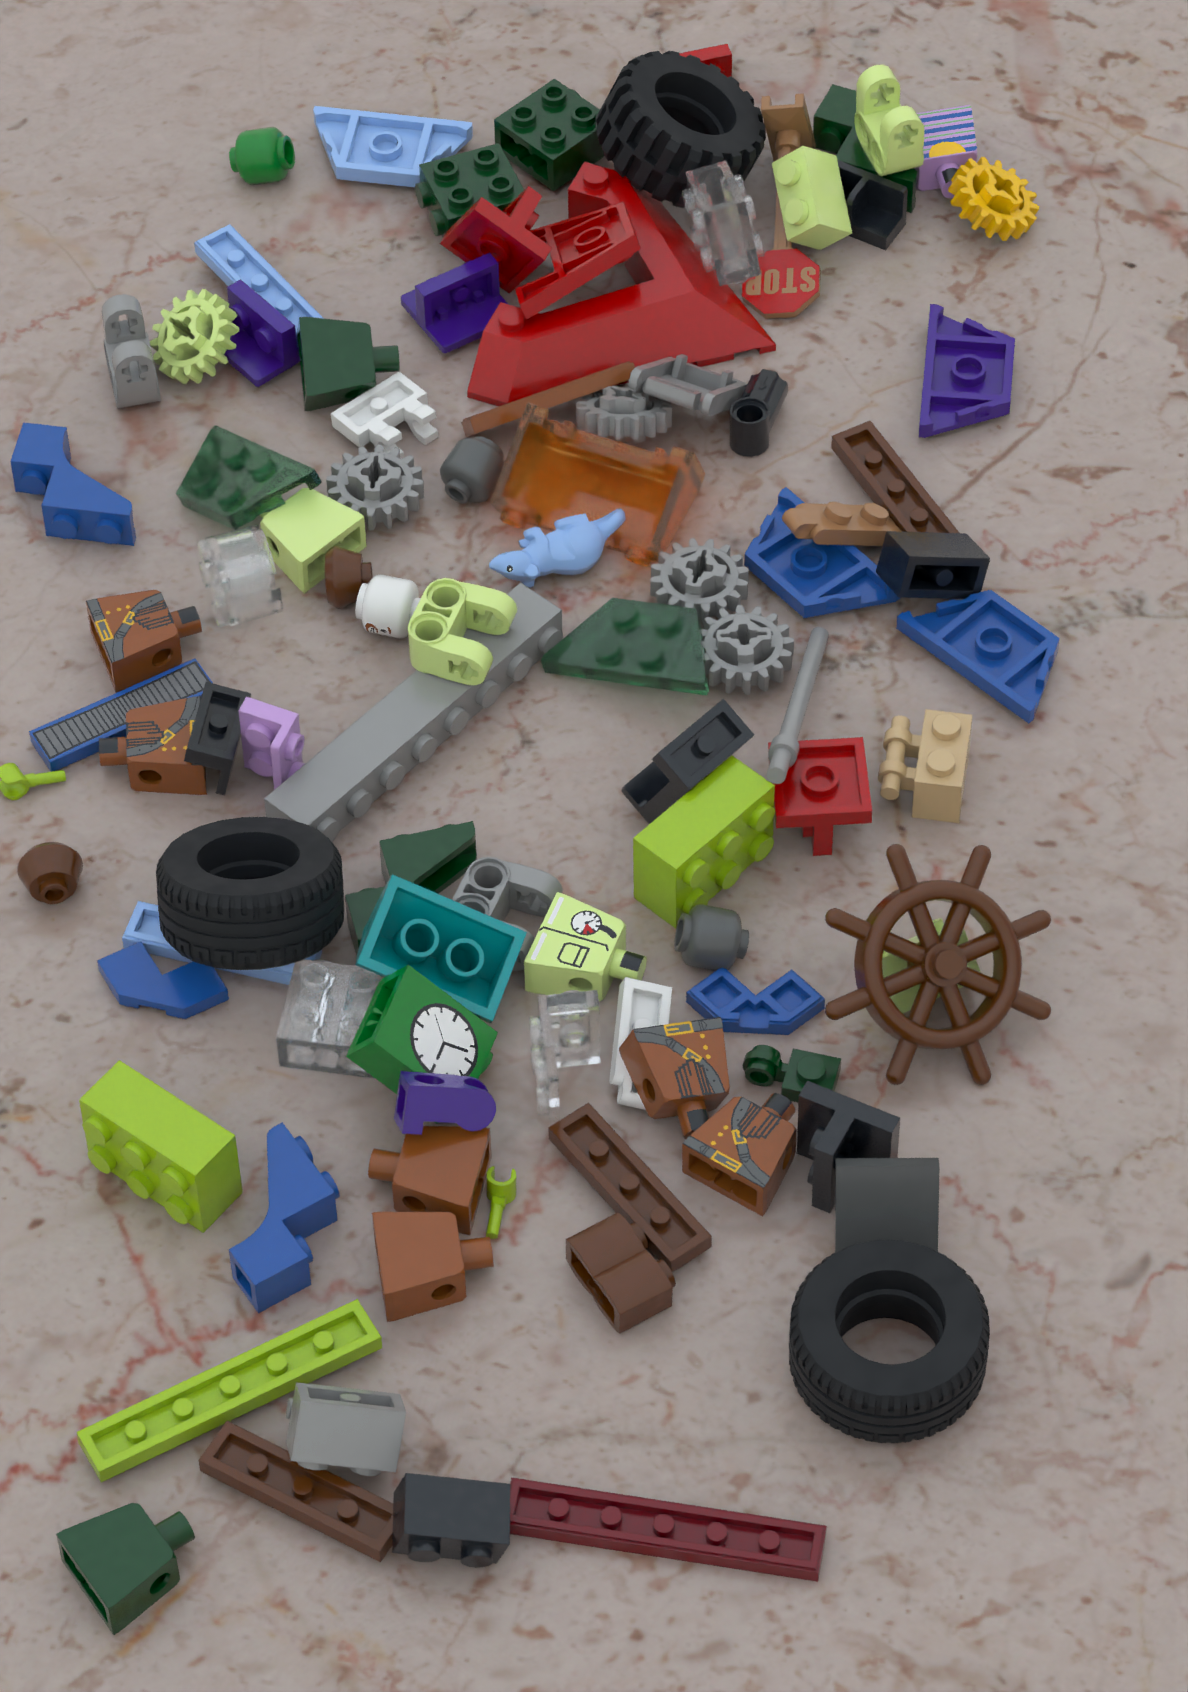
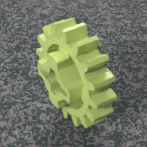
(199, 316)

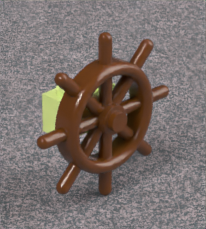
(914, 972)

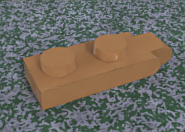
(840, 523)

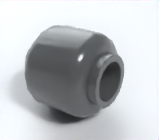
(472, 470)
(710, 937)

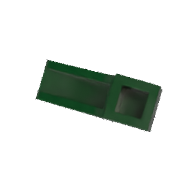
(836, 133)
(424, 858)

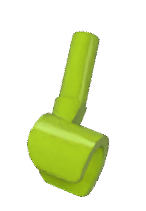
(16, 785)
(499, 1194)

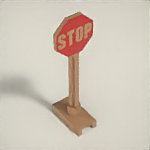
(787, 276)

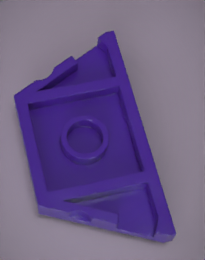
(964, 374)

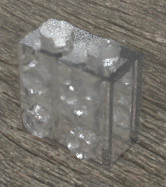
(723, 223)
(323, 1016)

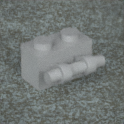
(345, 1428)

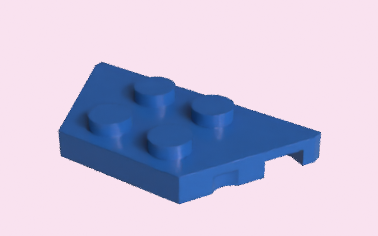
(811, 575)
(989, 646)

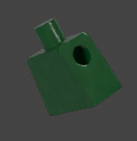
(339, 361)
(124, 1560)

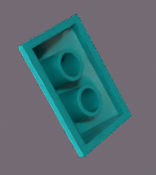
(443, 941)

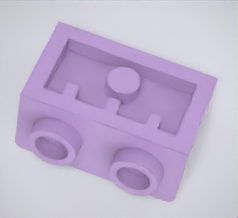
(270, 740)

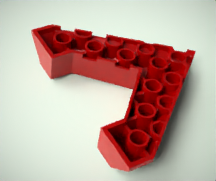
(664, 315)

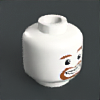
(387, 605)

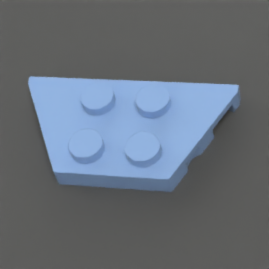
(386, 145)

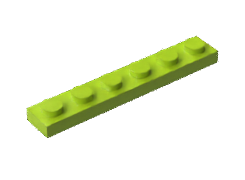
(228, 1390)

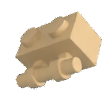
(940, 764)

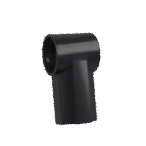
(756, 412)

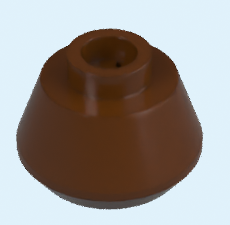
(345, 575)
(50, 871)

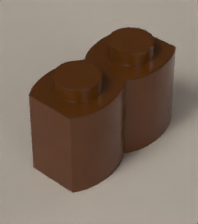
(620, 1271)

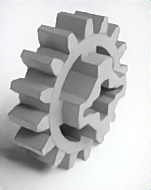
(623, 414)
(377, 485)
(700, 578)
(746, 649)

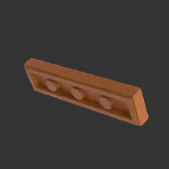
(548, 398)

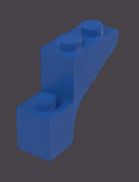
(73, 501)
(301, 1202)

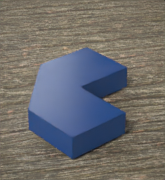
(180, 992)
(774, 1010)

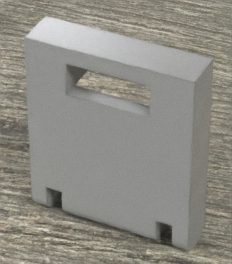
(687, 385)

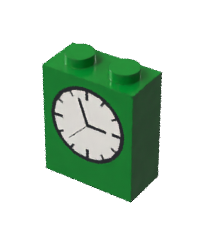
(419, 1029)

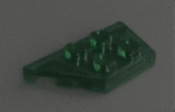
(240, 479)
(635, 646)

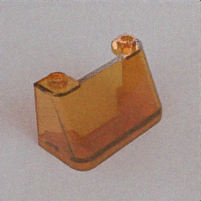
(570, 472)

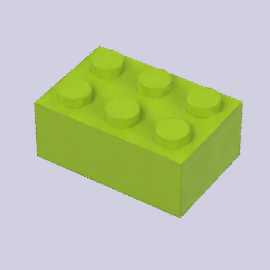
(704, 841)
(161, 1147)

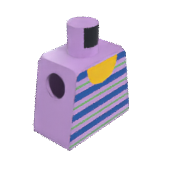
(947, 145)

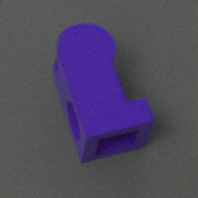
(442, 1099)

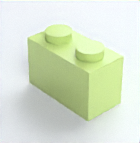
(811, 198)

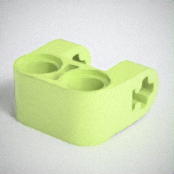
(886, 130)
(441, 622)

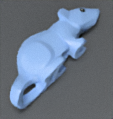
(566, 551)

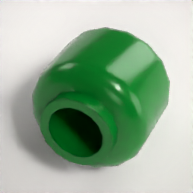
(262, 155)

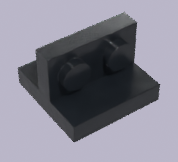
(840, 1128)

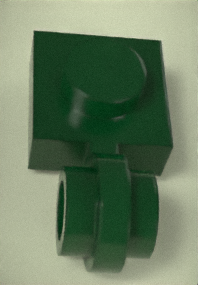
(765, 1066)

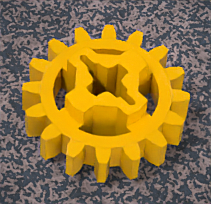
(993, 198)

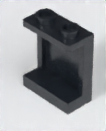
(687, 761)

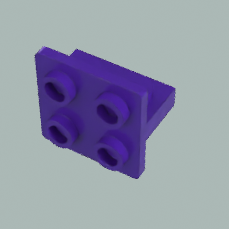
(456, 303)
(264, 338)

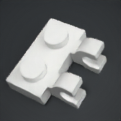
(381, 408)

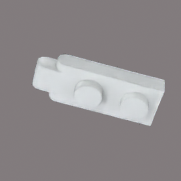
(638, 1006)

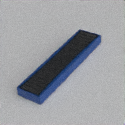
(79, 732)

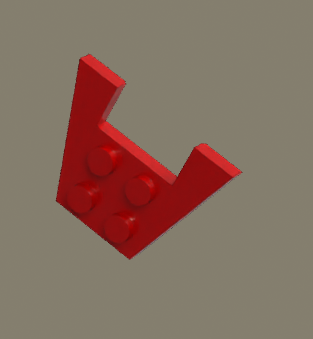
(579, 252)

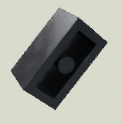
(932, 565)
(451, 1519)

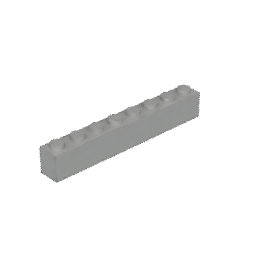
(411, 725)

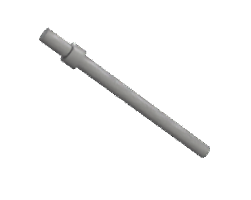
(785, 746)

